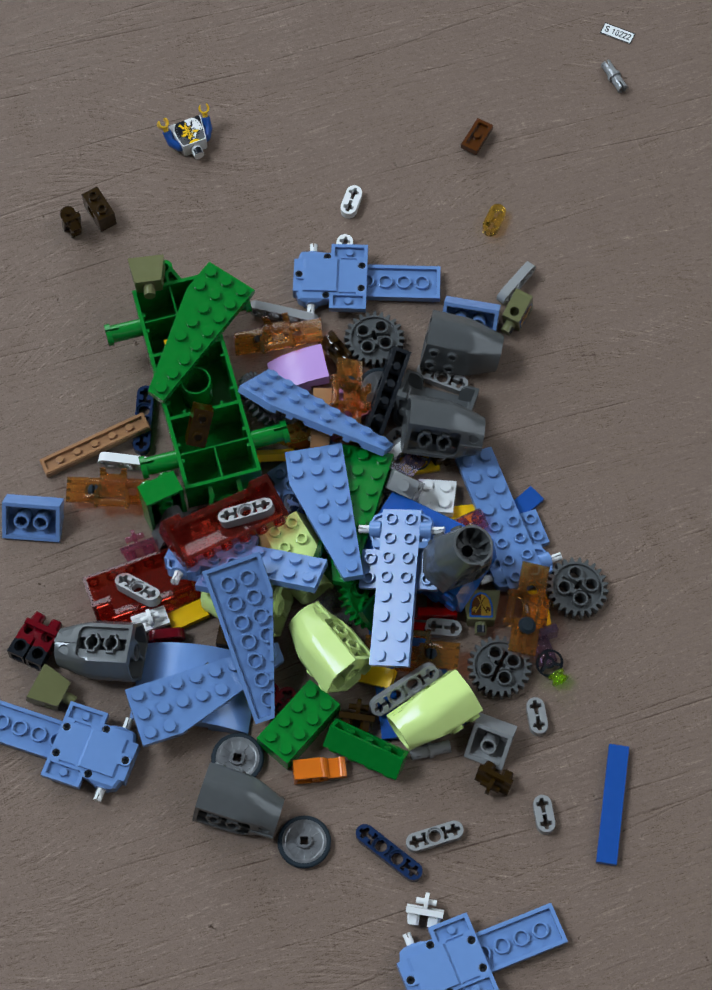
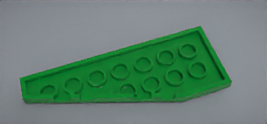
(203, 315)
(366, 480)

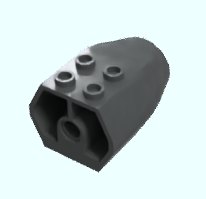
(460, 345)
(441, 429)
(457, 557)
(103, 650)
(237, 802)

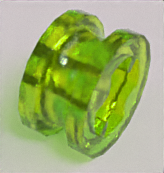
(558, 677)

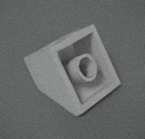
(490, 740)

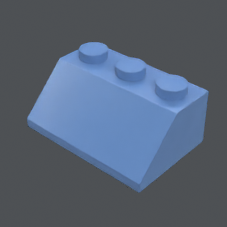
(480, 311)
(32, 518)

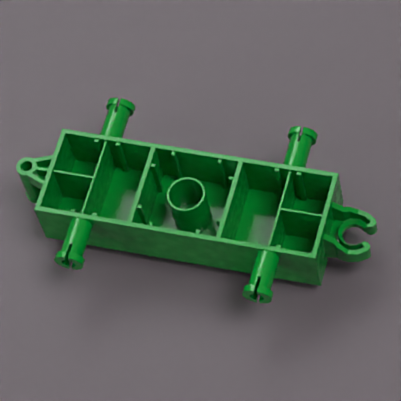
(230, 450)

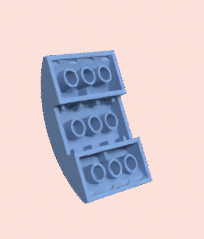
(174, 657)

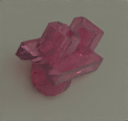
(475, 517)
(129, 551)

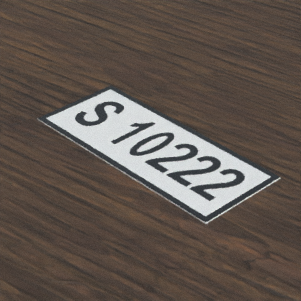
(617, 33)

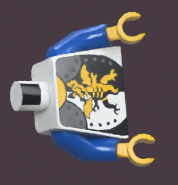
(189, 135)

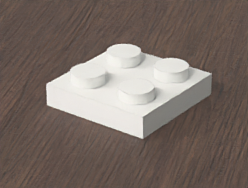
(439, 496)

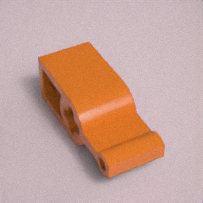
(318, 769)

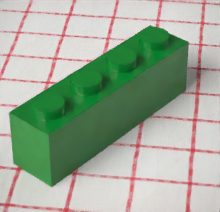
(365, 749)

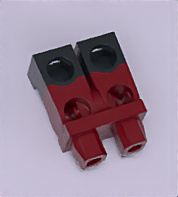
(34, 641)

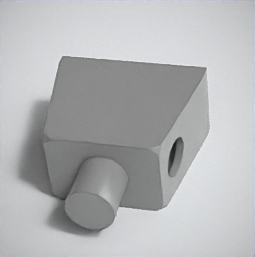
(404, 485)

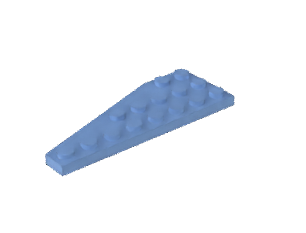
(282, 395)
(323, 492)
(245, 612)
(180, 701)

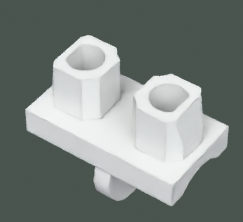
(152, 619)
(414, 911)

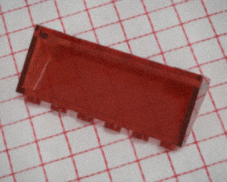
(203, 536)
(115, 606)

